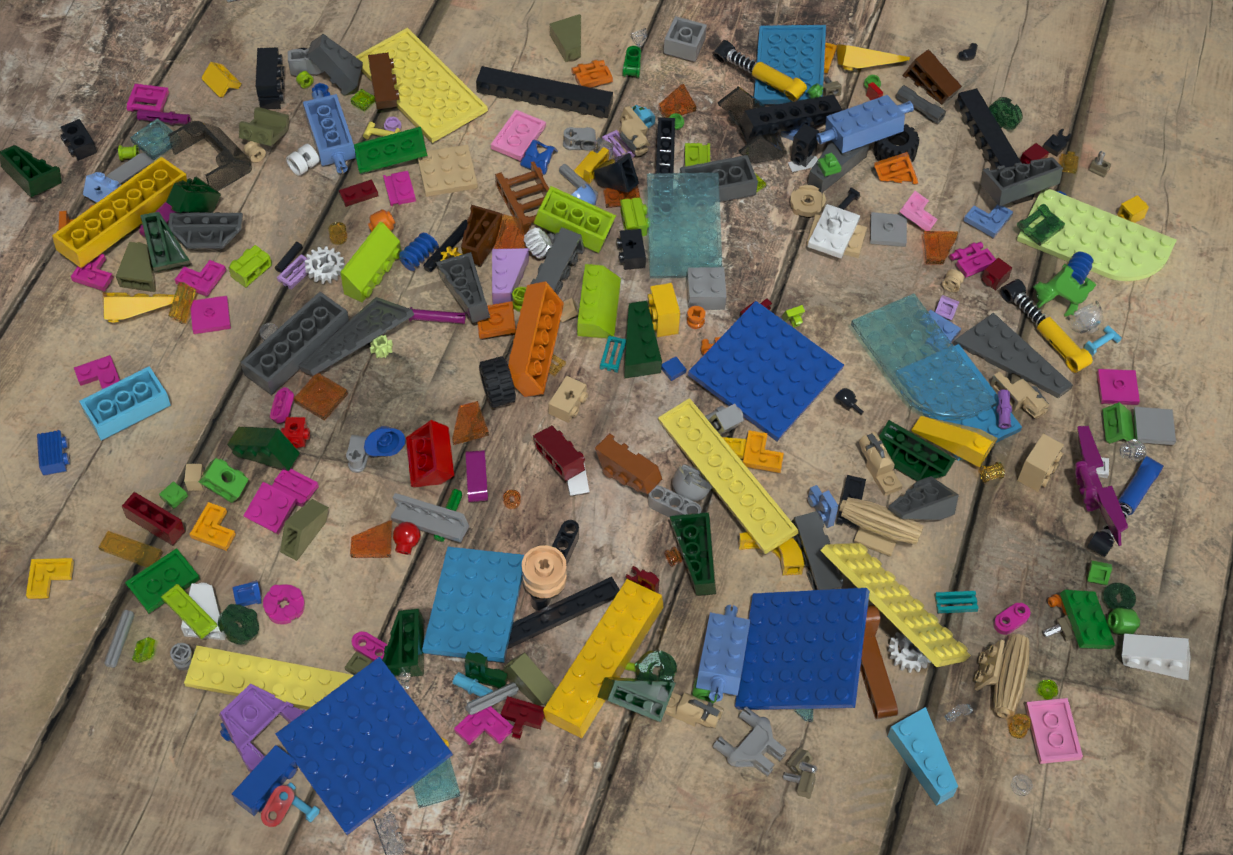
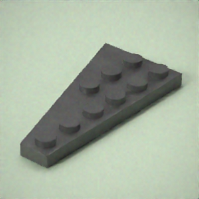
(364, 327)
(1009, 352)

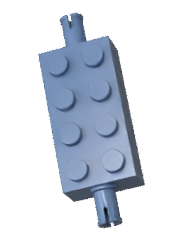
(865, 123)
(329, 130)
(723, 653)

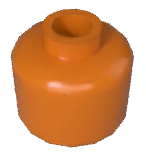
(381, 216)

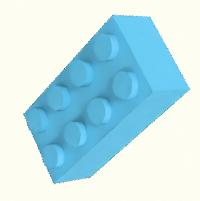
(125, 403)

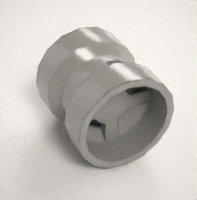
(184, 660)

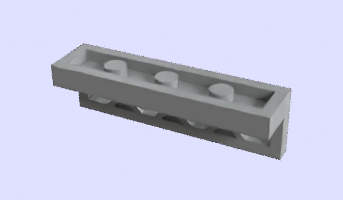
(430, 517)

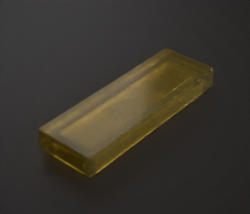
(129, 549)

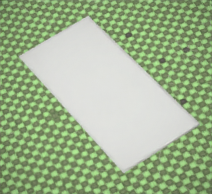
(796, 167)

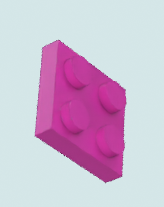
(270, 508)

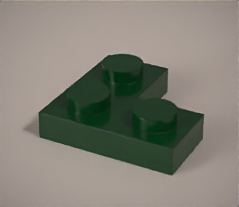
(477, 668)

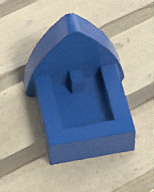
(247, 594)

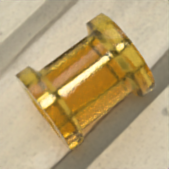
(992, 472)
(1018, 721)

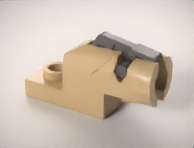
(633, 131)
(1021, 395)
(879, 464)
(694, 710)

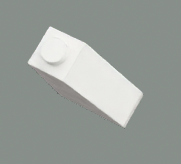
(205, 597)

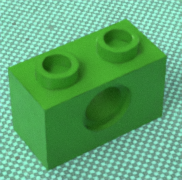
(212, 480)

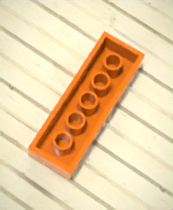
(535, 339)

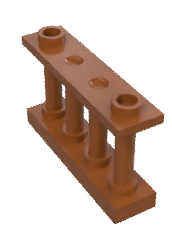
(510, 197)

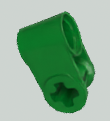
(632, 62)

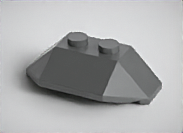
(205, 229)

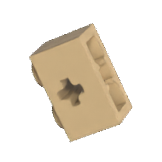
(568, 399)

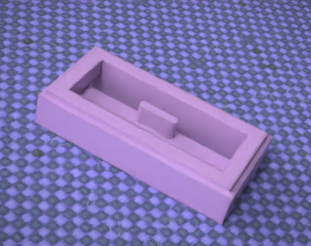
(615, 144)
(297, 275)

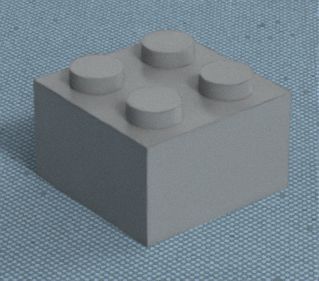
(685, 38)
(706, 288)

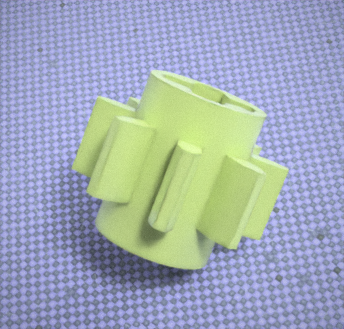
(381, 346)

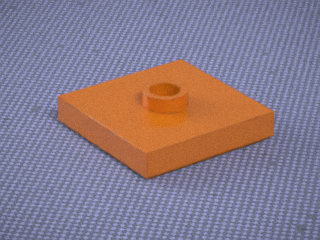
(500, 321)

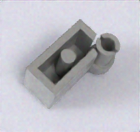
(725, 419)

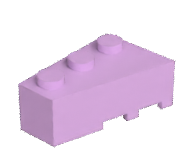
(507, 271)

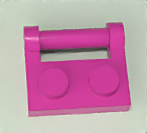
(147, 94)

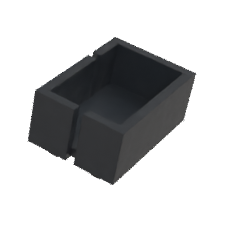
(269, 78)

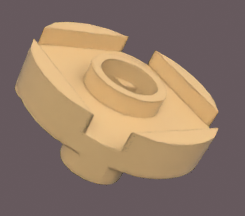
(802, 208)

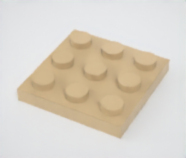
(447, 170)

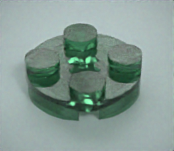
(1006, 113)
(245, 617)
(657, 658)

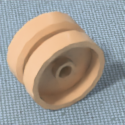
(544, 571)

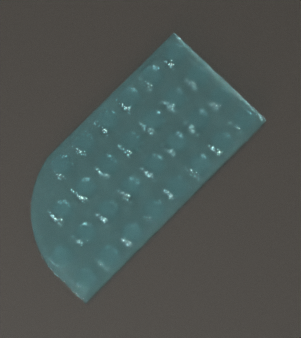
(922, 361)

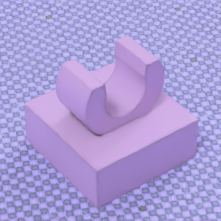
(947, 307)

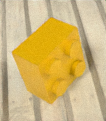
(664, 309)

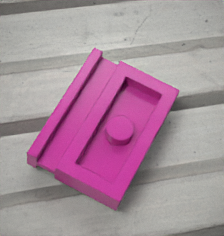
(399, 188)
(295, 485)

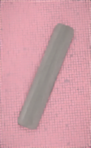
(573, 177)
(119, 639)
(491, 698)

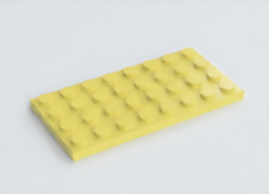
(427, 88)
(897, 603)

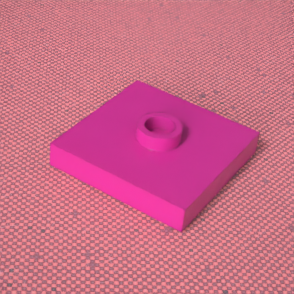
(210, 315)
(1118, 386)

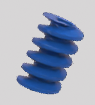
(418, 251)
(1081, 264)

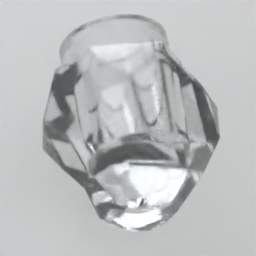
(1133, 450)

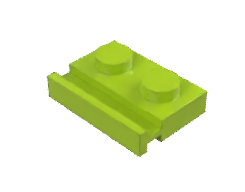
(696, 153)

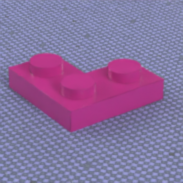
(92, 275)
(202, 281)
(99, 369)
(484, 720)

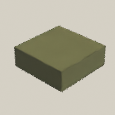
(357, 663)

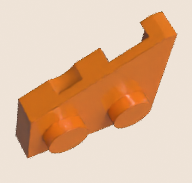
(896, 169)

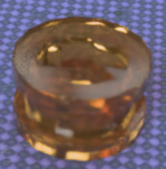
(506, 499)
(673, 556)

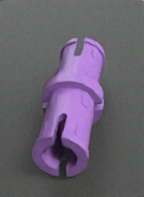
(1004, 409)

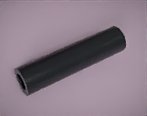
(288, 257)

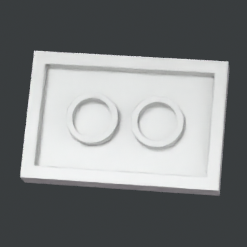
(834, 231)

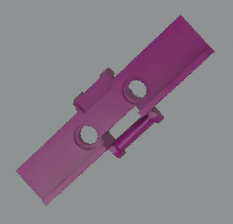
(1091, 488)

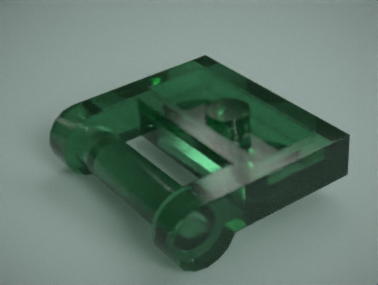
(1043, 230)

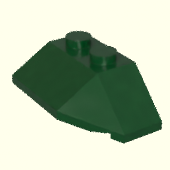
(913, 454)

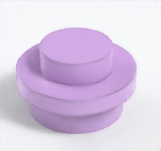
(392, 123)

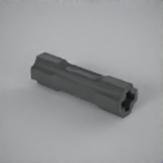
(931, 110)

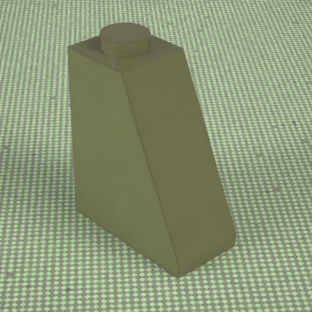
(567, 37)
(136, 268)
(303, 528)
(529, 679)

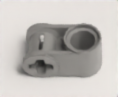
(581, 138)
(356, 454)

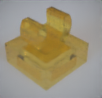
(1069, 162)

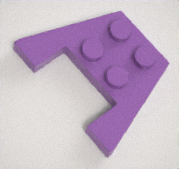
(249, 716)

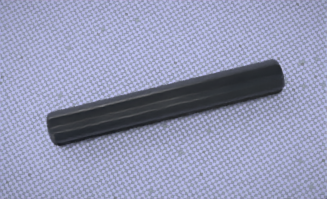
(451, 241)

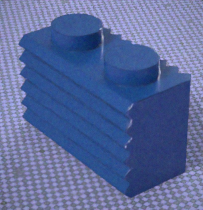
(52, 452)

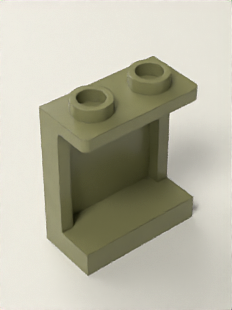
(265, 128)

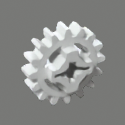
(324, 264)
(910, 655)

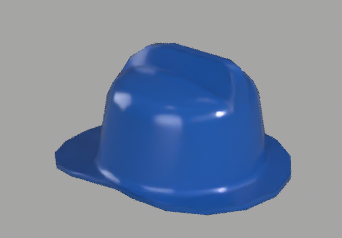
(384, 441)

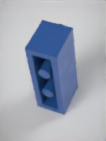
(264, 779)

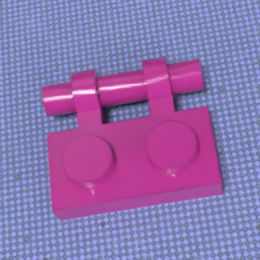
(974, 263)

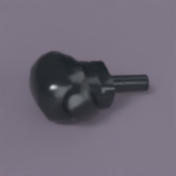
(847, 399)

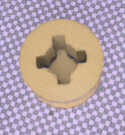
(254, 151)
(953, 280)

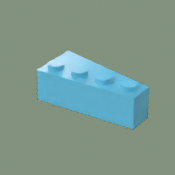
(923, 753)

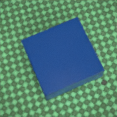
(673, 368)

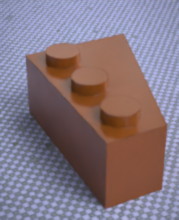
(626, 466)

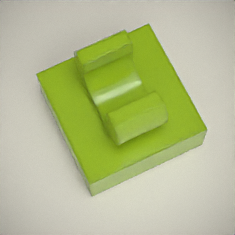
(794, 315)

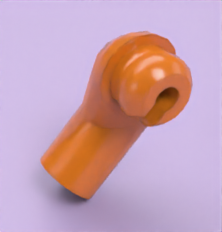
(1056, 600)

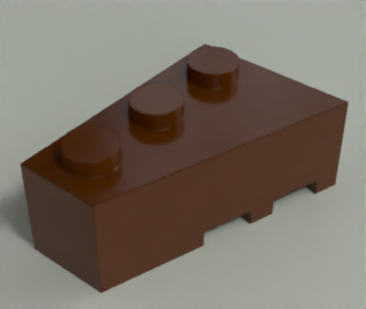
(933, 76)
(383, 80)
(481, 233)

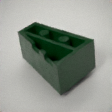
(406, 643)

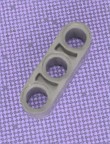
(130, 168)
(670, 498)

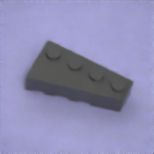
(847, 160)
(1020, 180)
(560, 259)

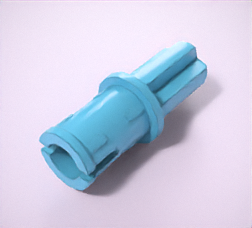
(470, 685)

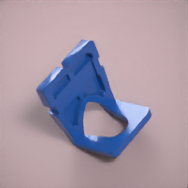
(540, 159)

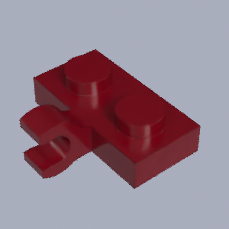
(645, 579)
(522, 714)

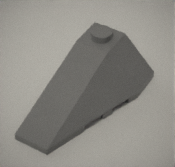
(926, 500)

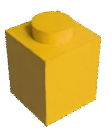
(1133, 209)

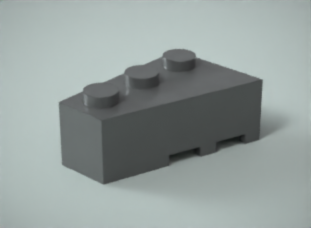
(336, 62)

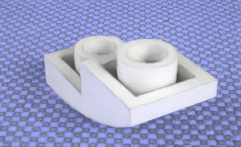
(578, 484)

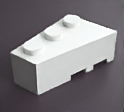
(1157, 654)

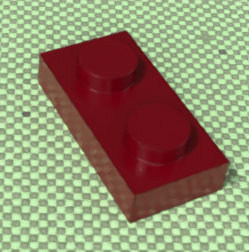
(358, 193)

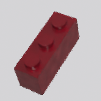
(559, 452)
(153, 518)

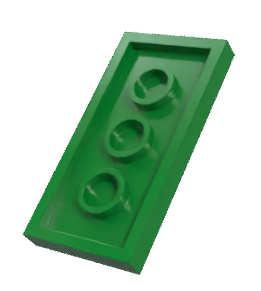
(390, 150)

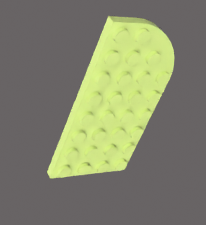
(1117, 245)

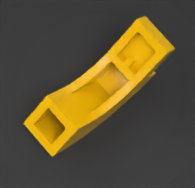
(788, 554)

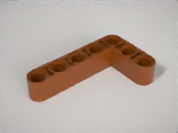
(874, 670)

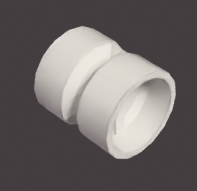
(302, 159)

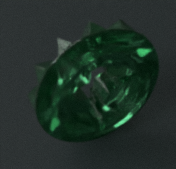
(1127, 595)

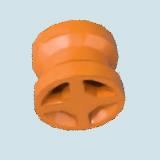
(692, 317)

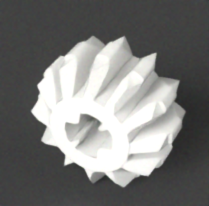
(537, 242)

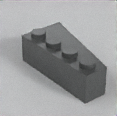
(464, 284)
(811, 539)

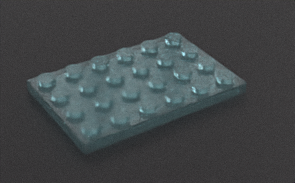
(683, 223)

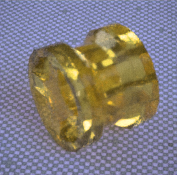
(335, 229)

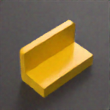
(220, 79)
(590, 163)

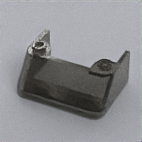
(758, 148)
(231, 160)

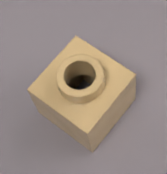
(192, 476)

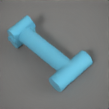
(1110, 334)
(311, 813)

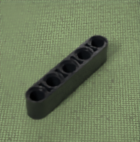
(565, 540)

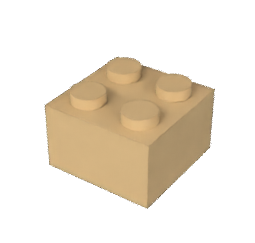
(1041, 463)

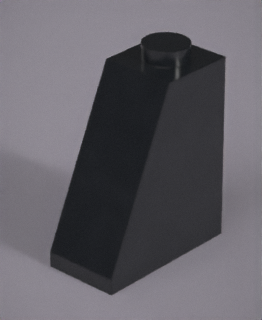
(617, 174)

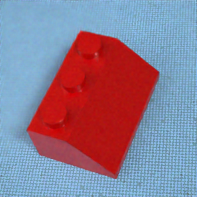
(429, 455)

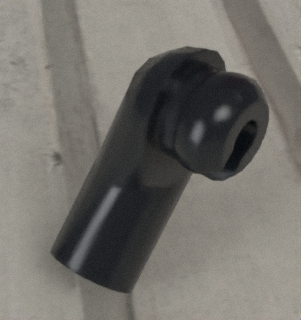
(968, 54)

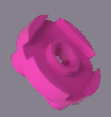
(283, 593)

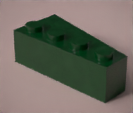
(641, 344)
(696, 547)

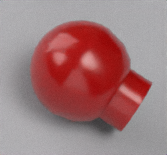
(406, 536)

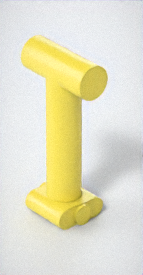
(375, 131)

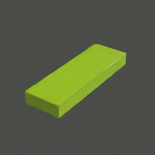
(189, 611)

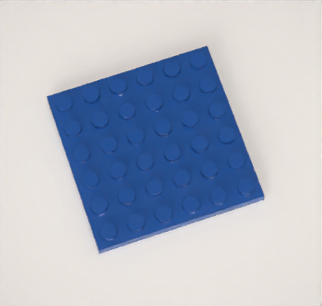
(766, 370)
(803, 649)
(363, 745)

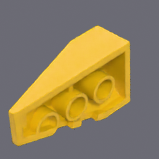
(858, 57)
(122, 305)
(964, 441)

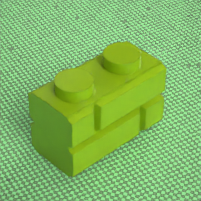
(633, 215)
(250, 266)

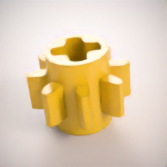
(446, 255)

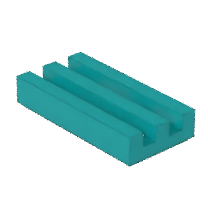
(603, 364)
(953, 598)

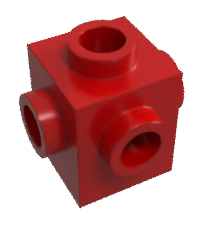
(296, 431)

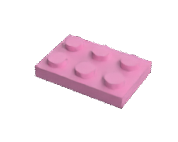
(518, 134)
(1053, 731)

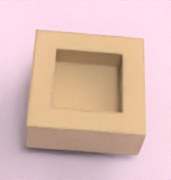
(569, 310)

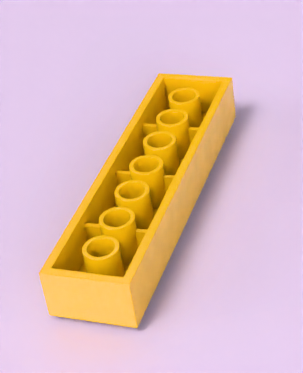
(117, 213)
(602, 656)

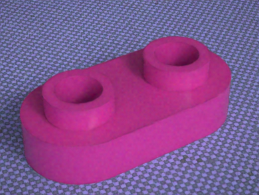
(281, 405)
(1013, 618)
(372, 645)

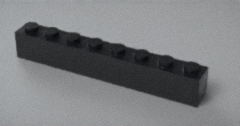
(544, 92)
(987, 132)

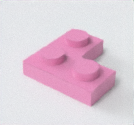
(915, 211)

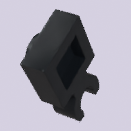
(1057, 144)

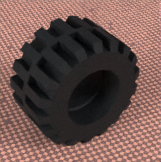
(907, 141)
(497, 381)

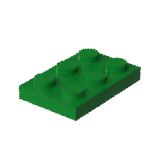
(160, 578)
(1087, 619)

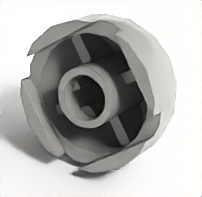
(689, 484)

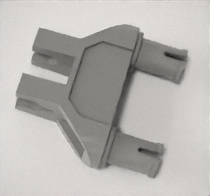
(755, 745)

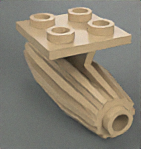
(879, 526)
(1006, 671)

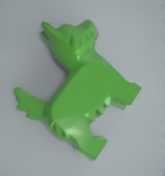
(1065, 286)

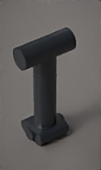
(853, 194)

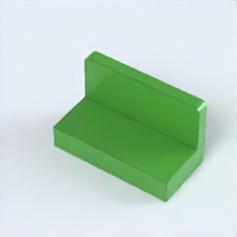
(1118, 423)

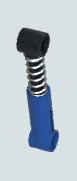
(1129, 501)

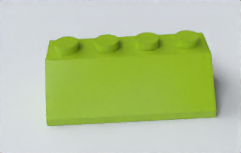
(576, 215)
(370, 263)
(598, 302)

